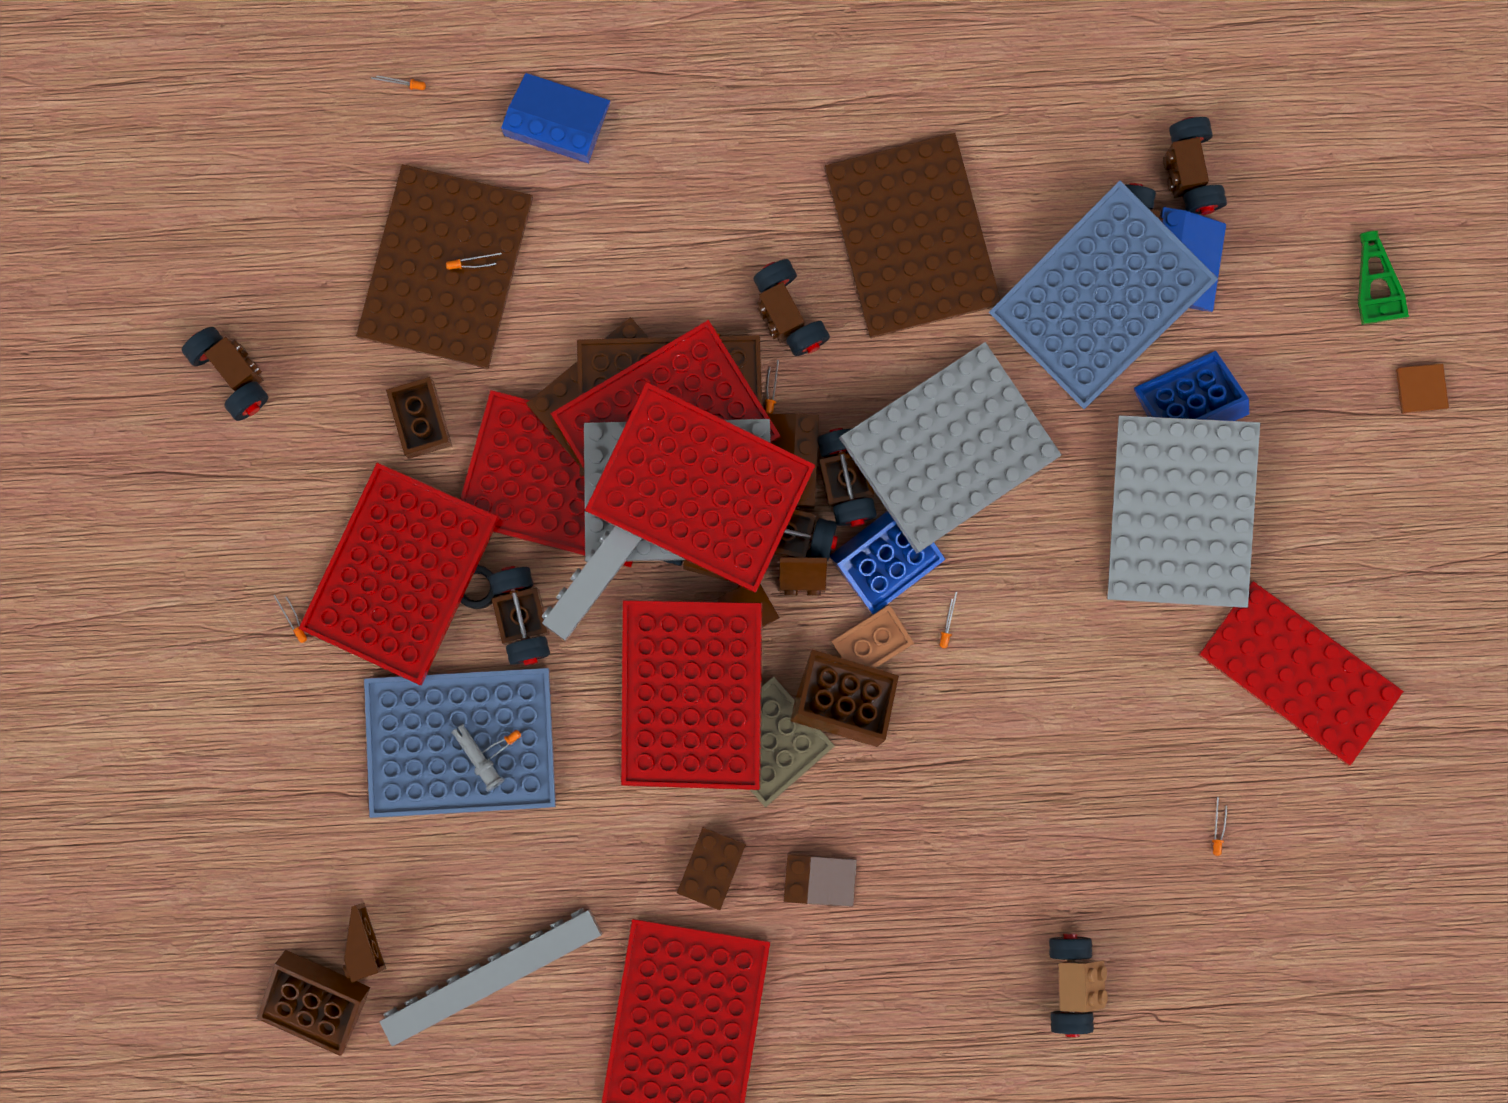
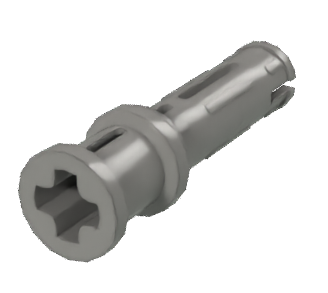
(484, 767)

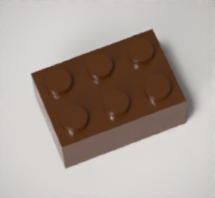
(419, 417)
(711, 868)

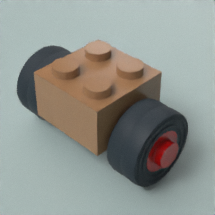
(1079, 985)

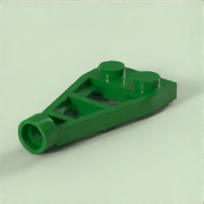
(1379, 309)

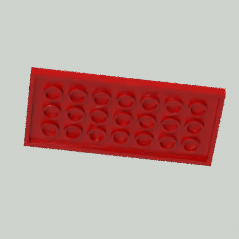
(1301, 674)

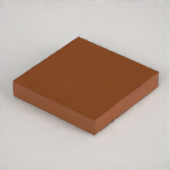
(1422, 388)

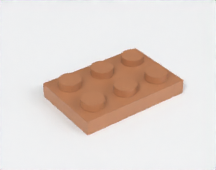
(874, 639)

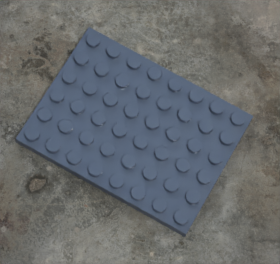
(1103, 295)
(421, 765)

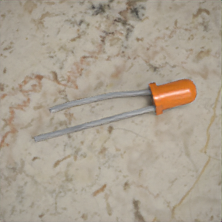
(413, 84)
(457, 263)
(770, 403)
(299, 633)
(945, 636)
(509, 739)
(1217, 844)

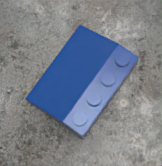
(555, 117)
(1204, 239)
(1195, 391)
(883, 563)

